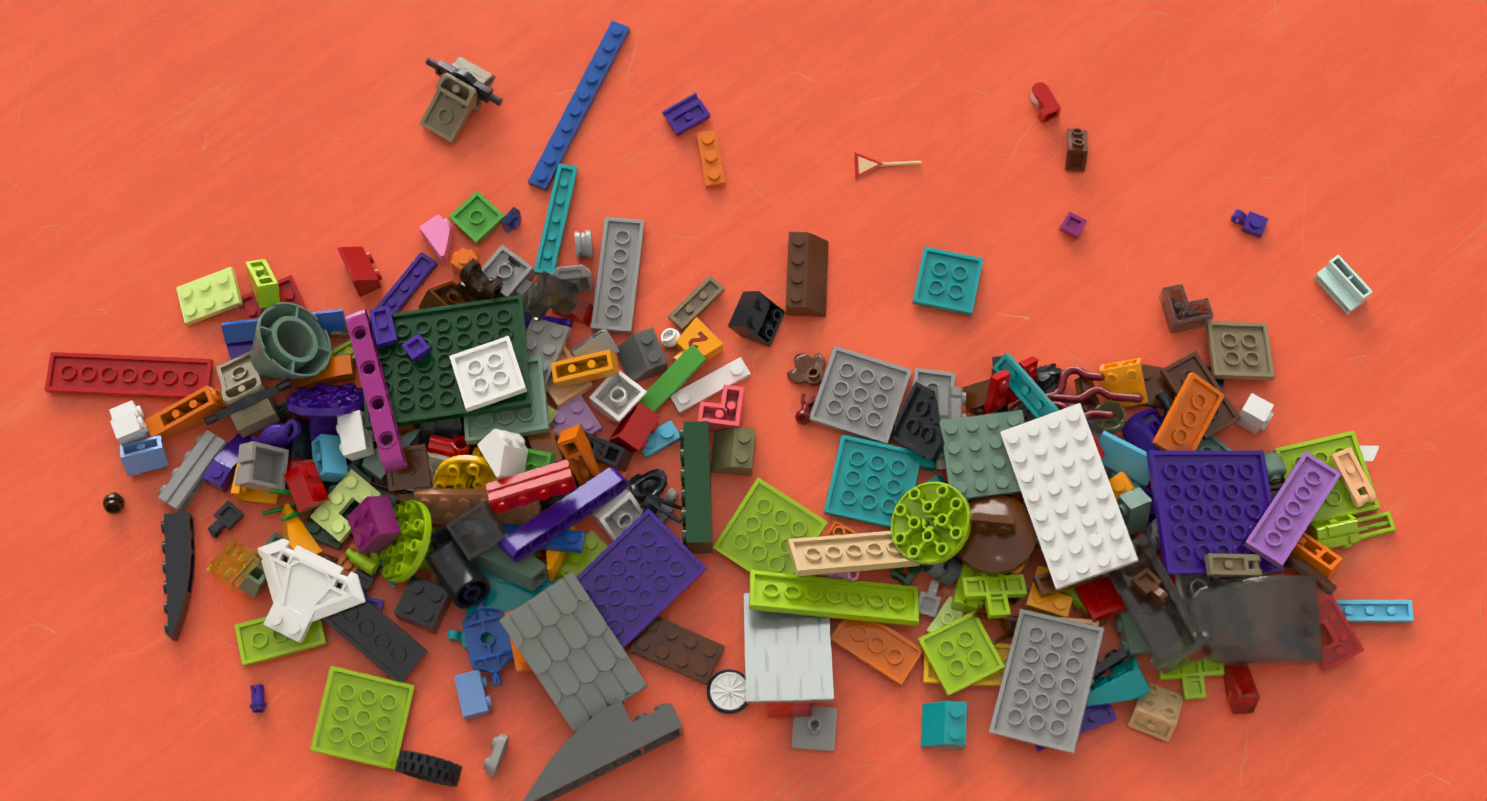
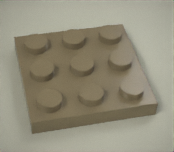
(1239, 350)

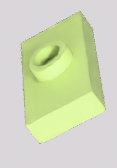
(945, 616)

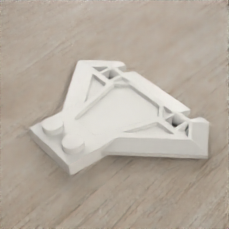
(304, 588)

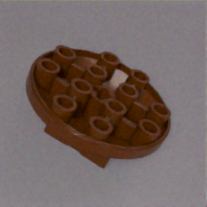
(999, 536)

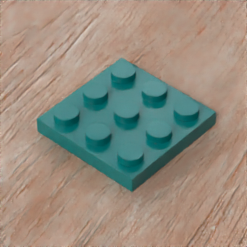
(947, 281)

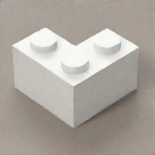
(128, 423)
(355, 438)

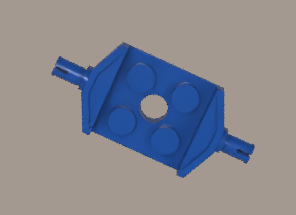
(492, 656)

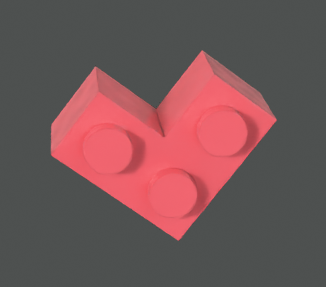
(726, 414)

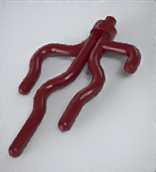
(1061, 399)

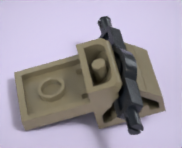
(459, 90)
(247, 396)

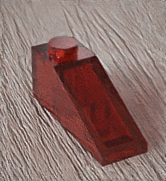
(1240, 689)

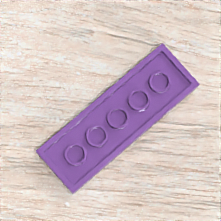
(1292, 509)

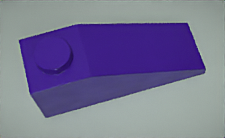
(223, 467)

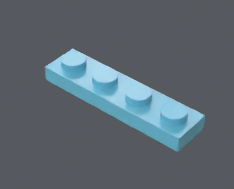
(1377, 611)

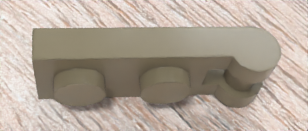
(1233, 565)

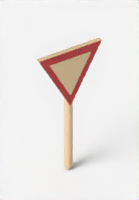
(865, 165)

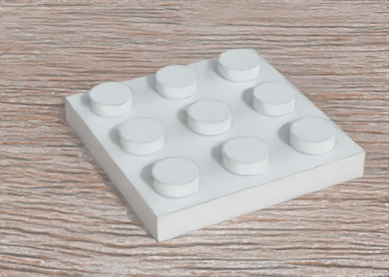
(488, 373)

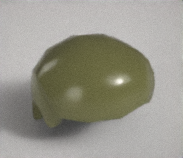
(1111, 425)

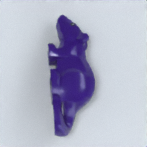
(279, 434)

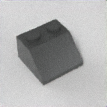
(642, 356)

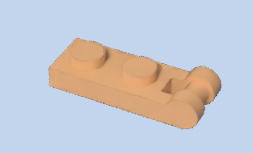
(1353, 477)

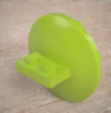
(931, 523)
(410, 547)

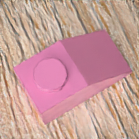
(438, 236)

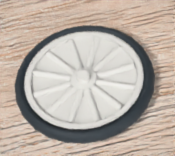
(727, 691)

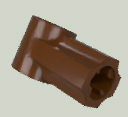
(1081, 386)

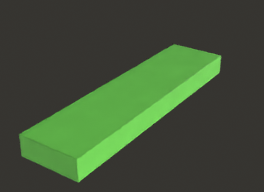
(673, 378)

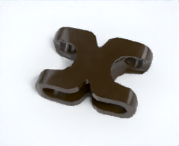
(477, 284)

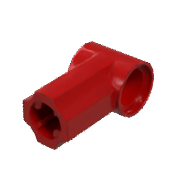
(448, 446)

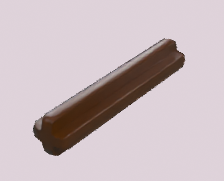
(1306, 569)

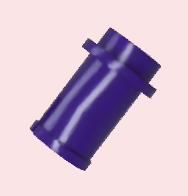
(257, 698)

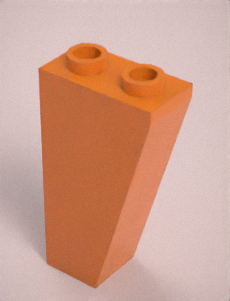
(186, 413)

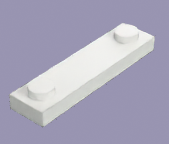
(710, 385)

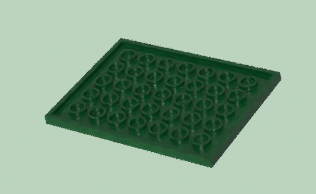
(429, 387)

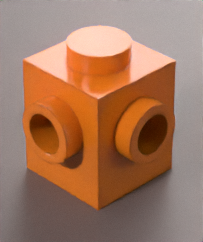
(461, 258)

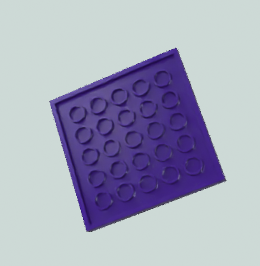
(1207, 505)

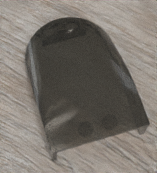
(1260, 620)

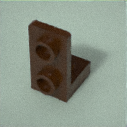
(1076, 149)

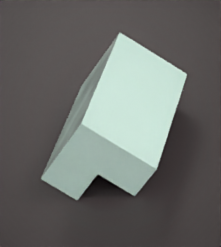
(1343, 285)

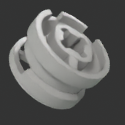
(584, 244)

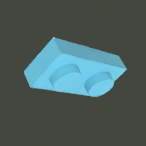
(662, 438)

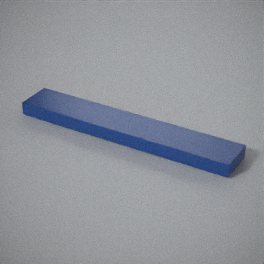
(245, 329)

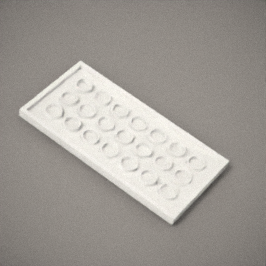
(1068, 496)

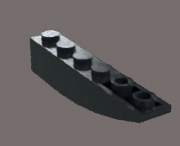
(178, 567)

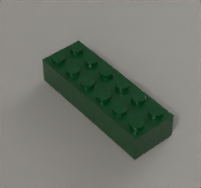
(697, 484)

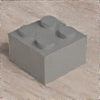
(261, 467)

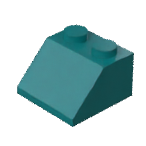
(944, 725)

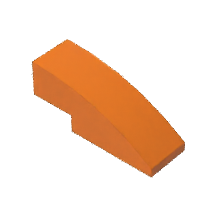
(338, 369)

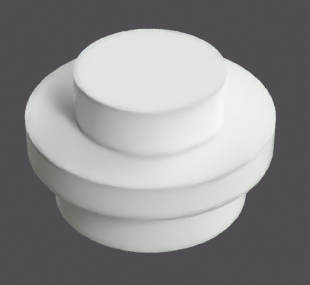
(669, 337)

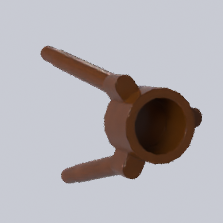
(1008, 624)

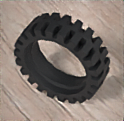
(428, 768)

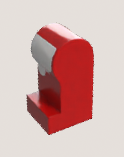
(1045, 101)

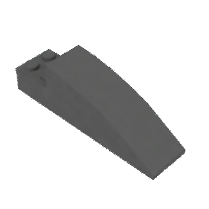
(603, 746)

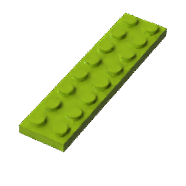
(833, 598)

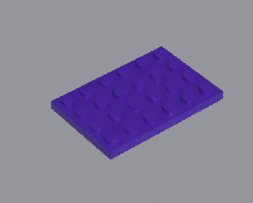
(639, 576)

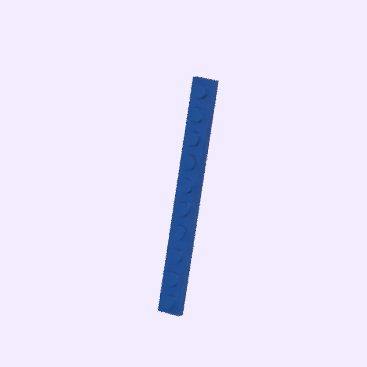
(579, 105)

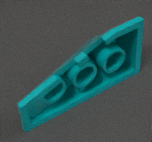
(1123, 684)

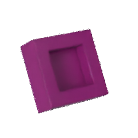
(1073, 225)

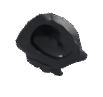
(1047, 377)
(649, 483)

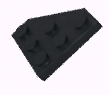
(919, 423)

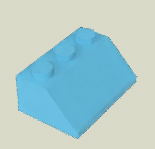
(1126, 458)

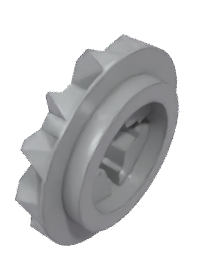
(1152, 534)

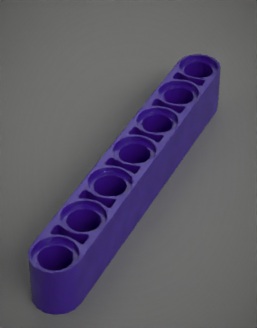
(563, 514)

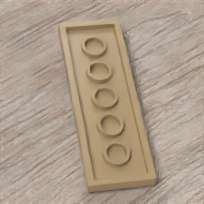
(845, 553)

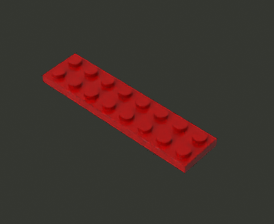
(127, 375)

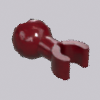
(803, 415)

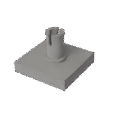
(815, 731)

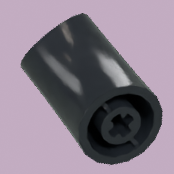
(458, 575)

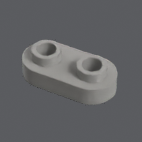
(499, 748)

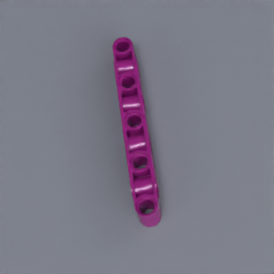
(375, 391)

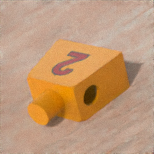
(701, 338)

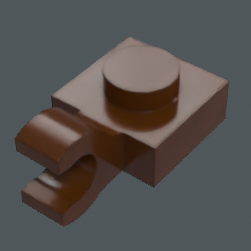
(1149, 584)

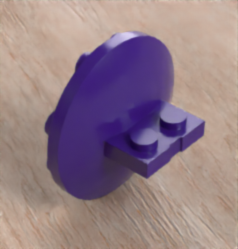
(324, 405)

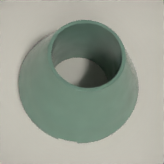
(289, 343)

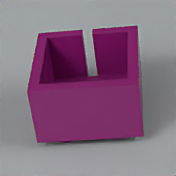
(373, 524)

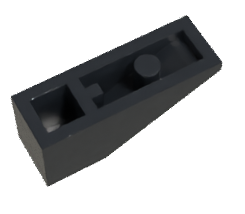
(609, 452)

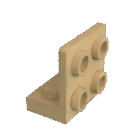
(1157, 712)

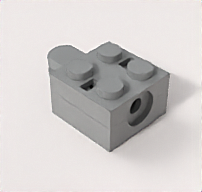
(510, 270)

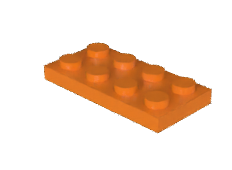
(1189, 415)
(878, 647)

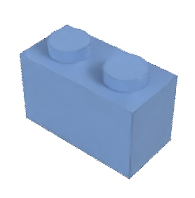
(144, 455)
(472, 694)

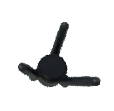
(653, 504)

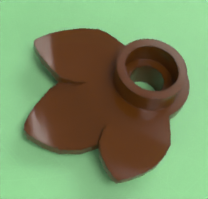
(806, 367)

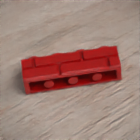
(530, 486)

